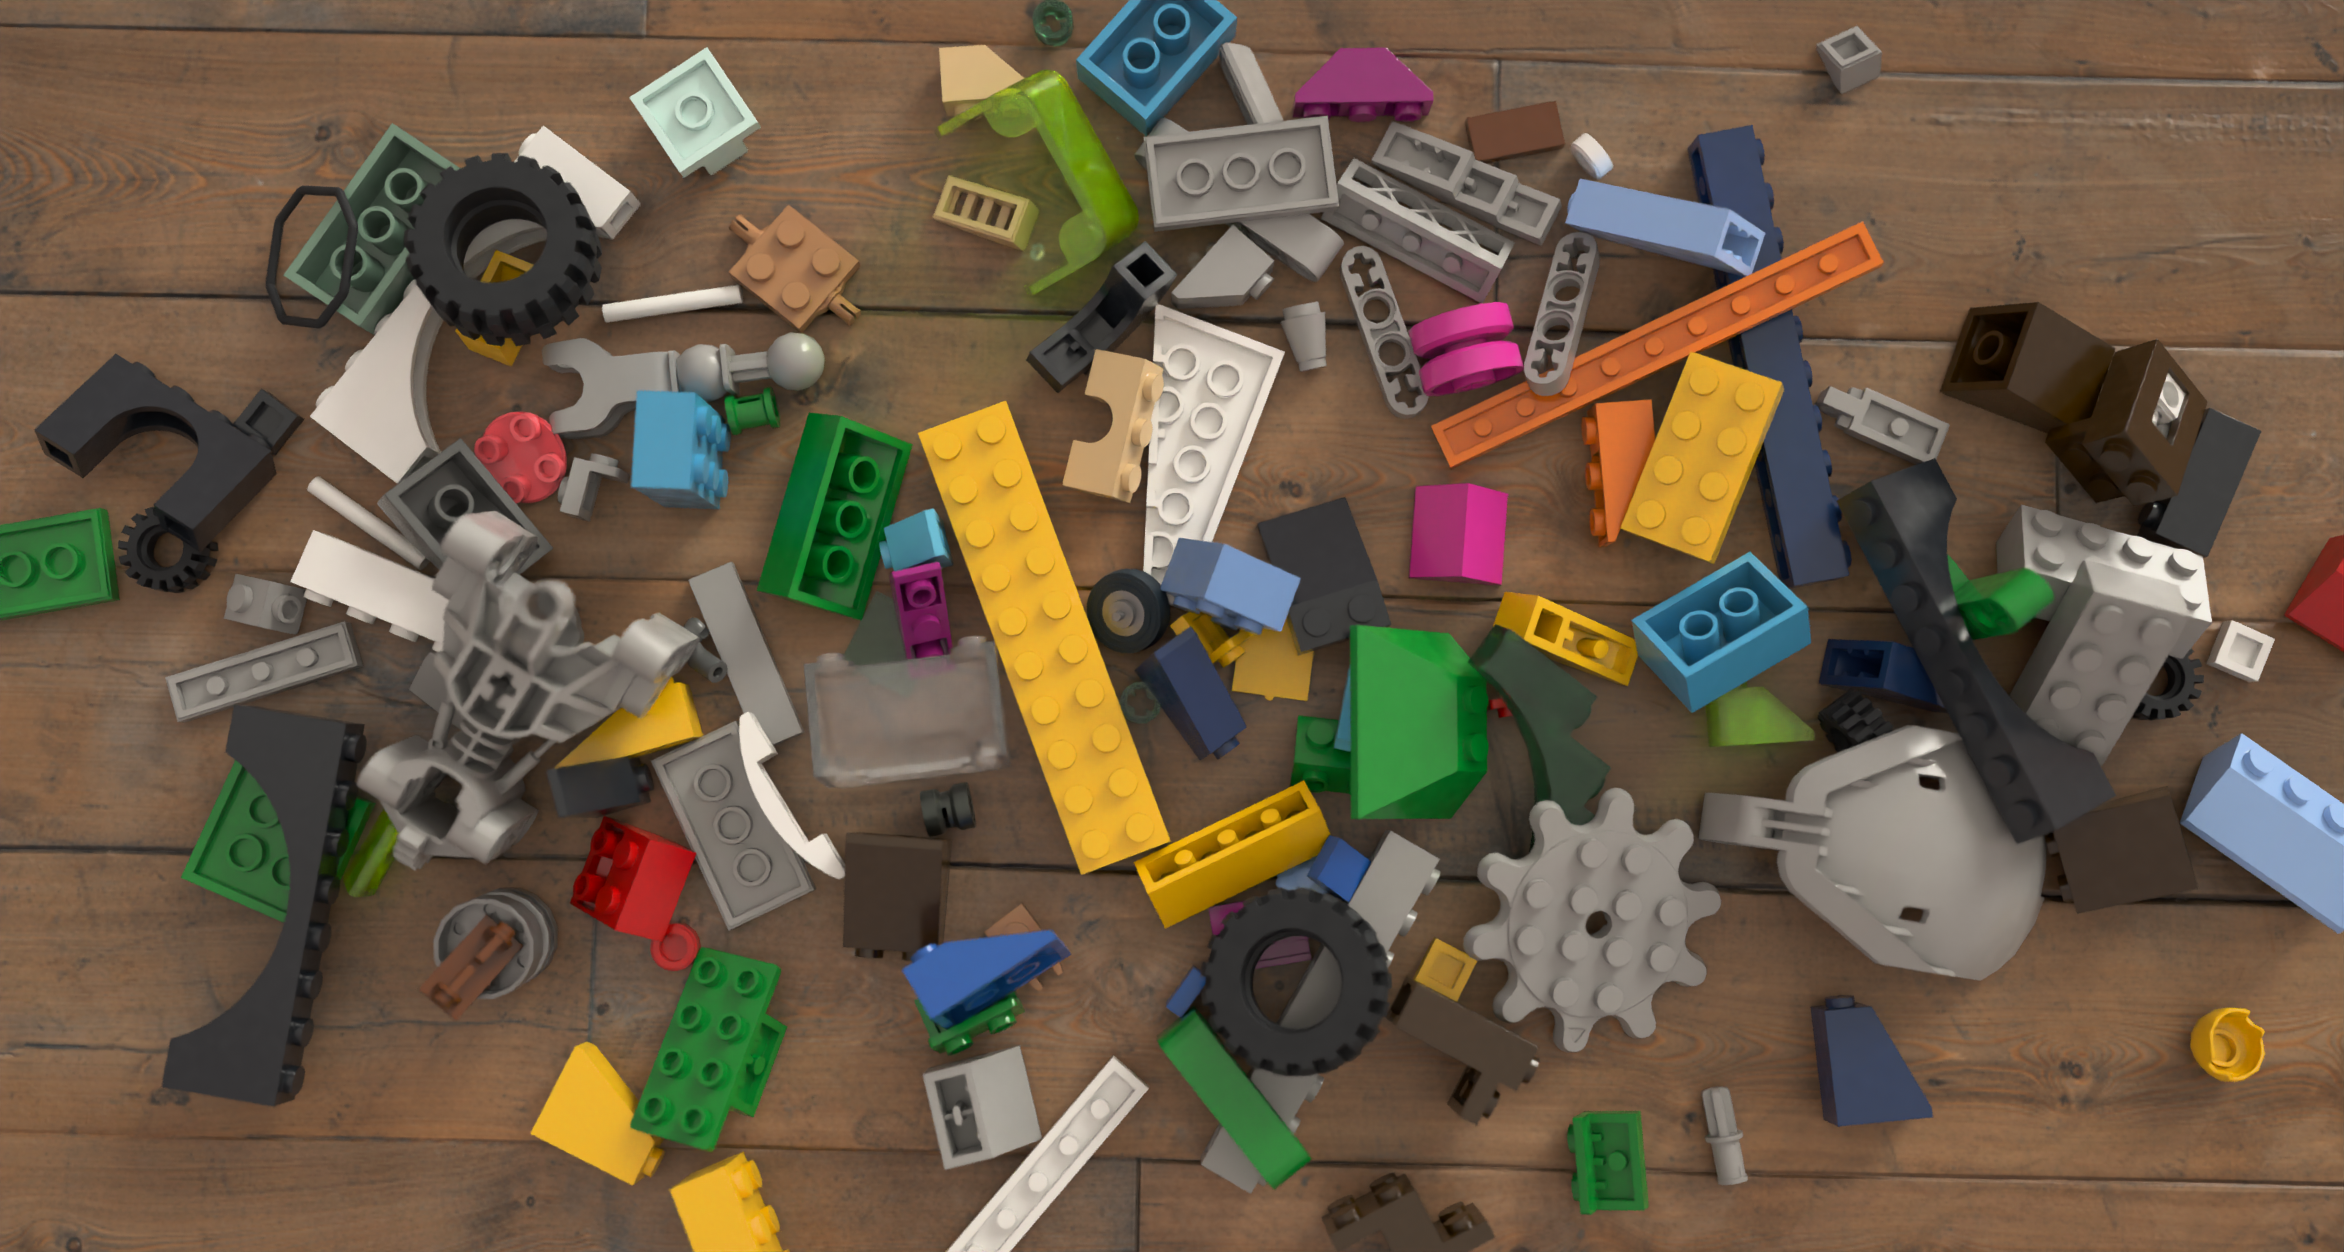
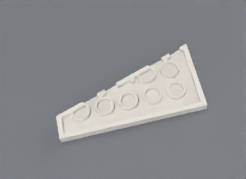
(1200, 428)

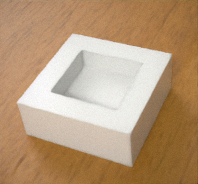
(2240, 651)

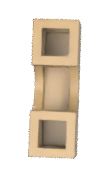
(1113, 463)

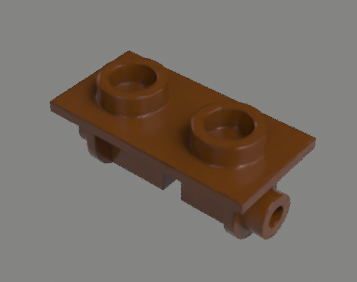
(471, 967)

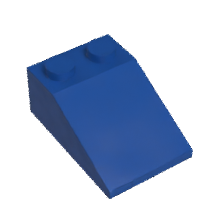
(977, 973)

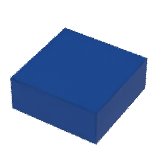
(1338, 868)
(1186, 992)

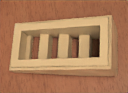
(1016, 213)

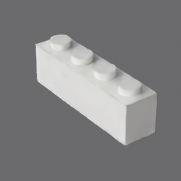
(371, 588)

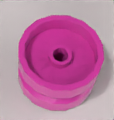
(1466, 349)

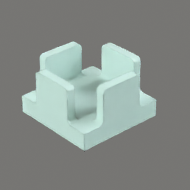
(697, 115)

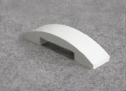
(757, 749)

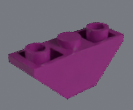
(1363, 86)
(921, 610)

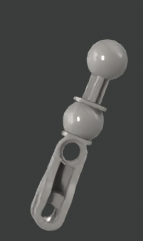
(613, 381)

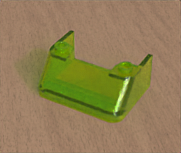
(1050, 106)

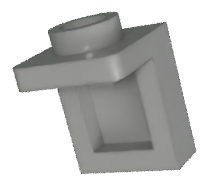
(580, 489)
(265, 604)

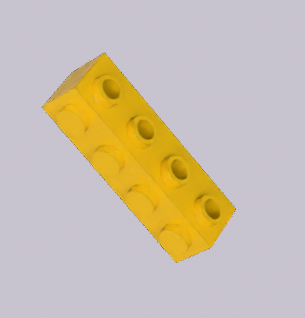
(1233, 854)

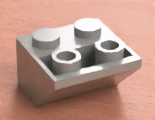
(981, 1106)

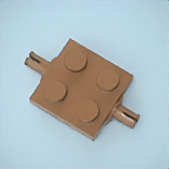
(795, 269)

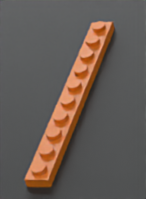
(1662, 343)

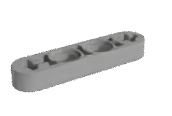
(1565, 313)
(1377, 334)

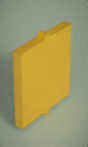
(1273, 666)

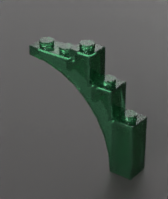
(1546, 710)

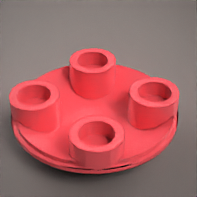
(523, 456)

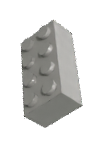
(2058, 546)
(2100, 655)

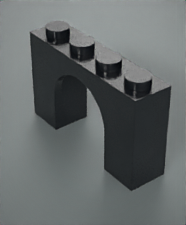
(130, 400)

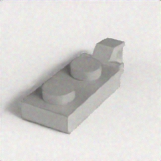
(1884, 423)

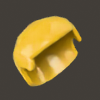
(2228, 1044)

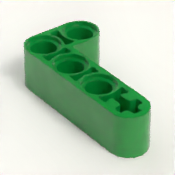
(1999, 601)
(1233, 1098)

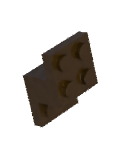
(1401, 1216)

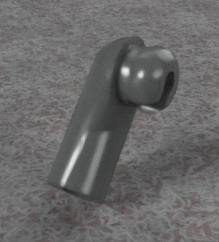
(701, 659)

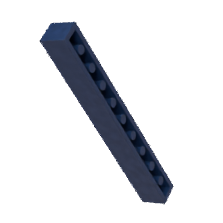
(1791, 462)

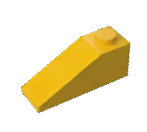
(1569, 637)
(666, 725)

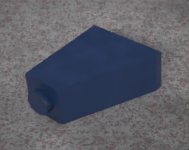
(1879, 671)
(1193, 695)
(1861, 1068)

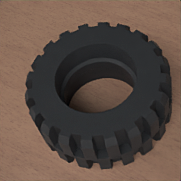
(478, 198)
(1232, 968)

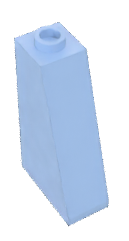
(1666, 226)

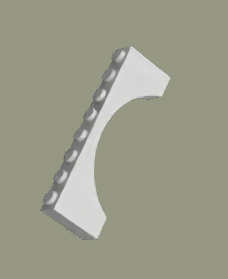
(382, 395)

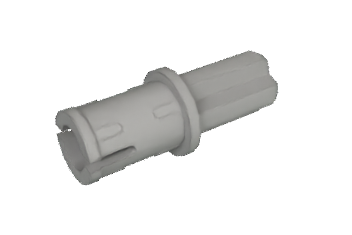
(1723, 1135)

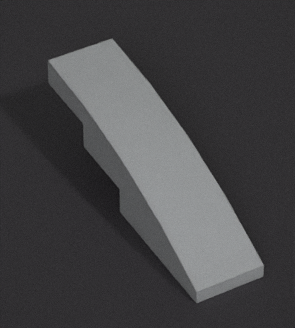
(1466, 183)

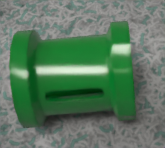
(752, 411)

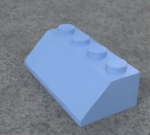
(2272, 825)

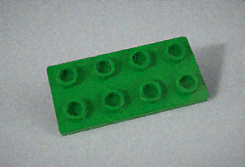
(713, 1051)

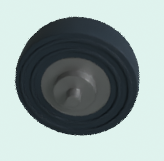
(1128, 610)

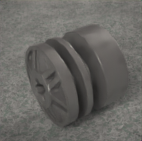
(524, 914)

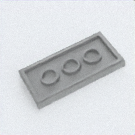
(1241, 173)
(733, 840)

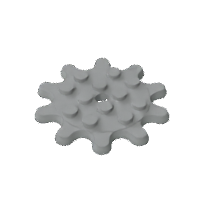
(1546, 911)

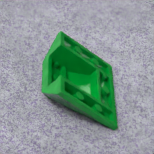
(1414, 724)

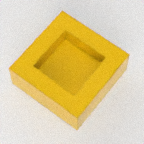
(1445, 969)

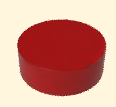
(677, 949)

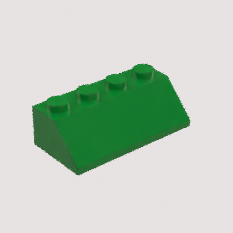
(834, 515)

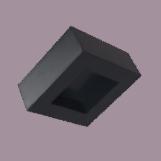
(269, 420)

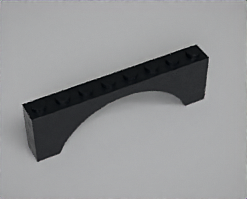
(2027, 770)
(309, 778)

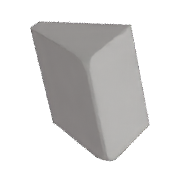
(1850, 59)

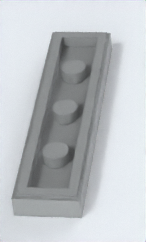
(745, 652)
(264, 671)

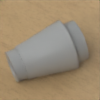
(1306, 334)

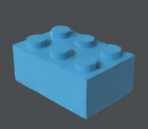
(1154, 55)
(679, 450)
(1721, 631)

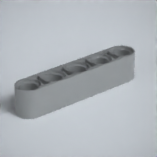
(1294, 240)

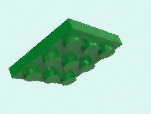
(245, 848)

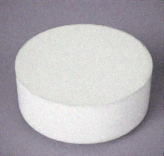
(1591, 156)

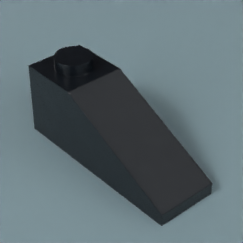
(600, 787)

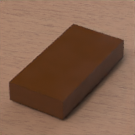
(1515, 132)

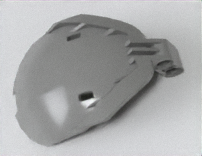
(1870, 840)

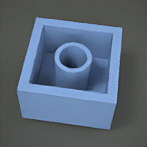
(1229, 586)

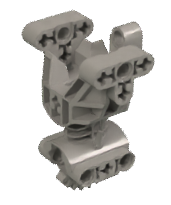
(507, 686)

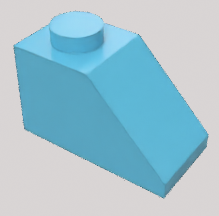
(916, 542)

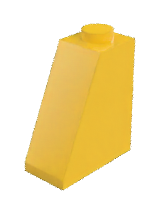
(592, 1118)

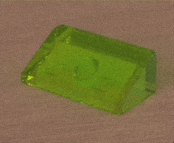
(372, 859)

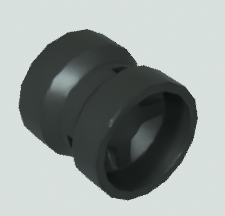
(958, 805)

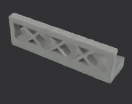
(1415, 232)

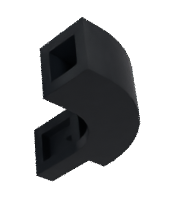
(1107, 319)

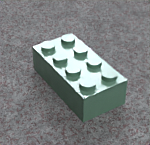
(381, 202)

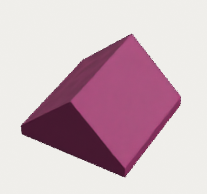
(1458, 534)

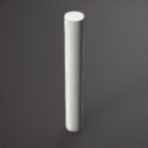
(672, 303)
(367, 522)

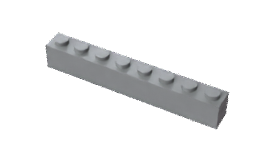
(1384, 900)

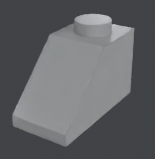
(1226, 274)

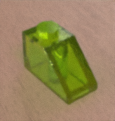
(1751, 718)

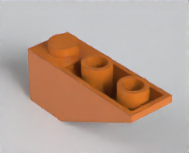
(1619, 448)

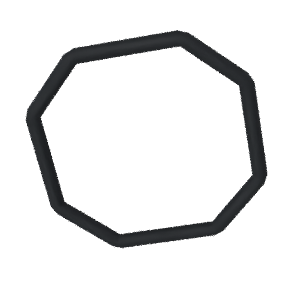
(347, 263)

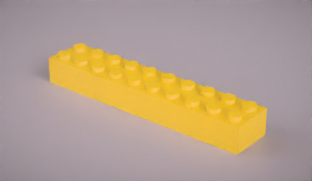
(1044, 638)

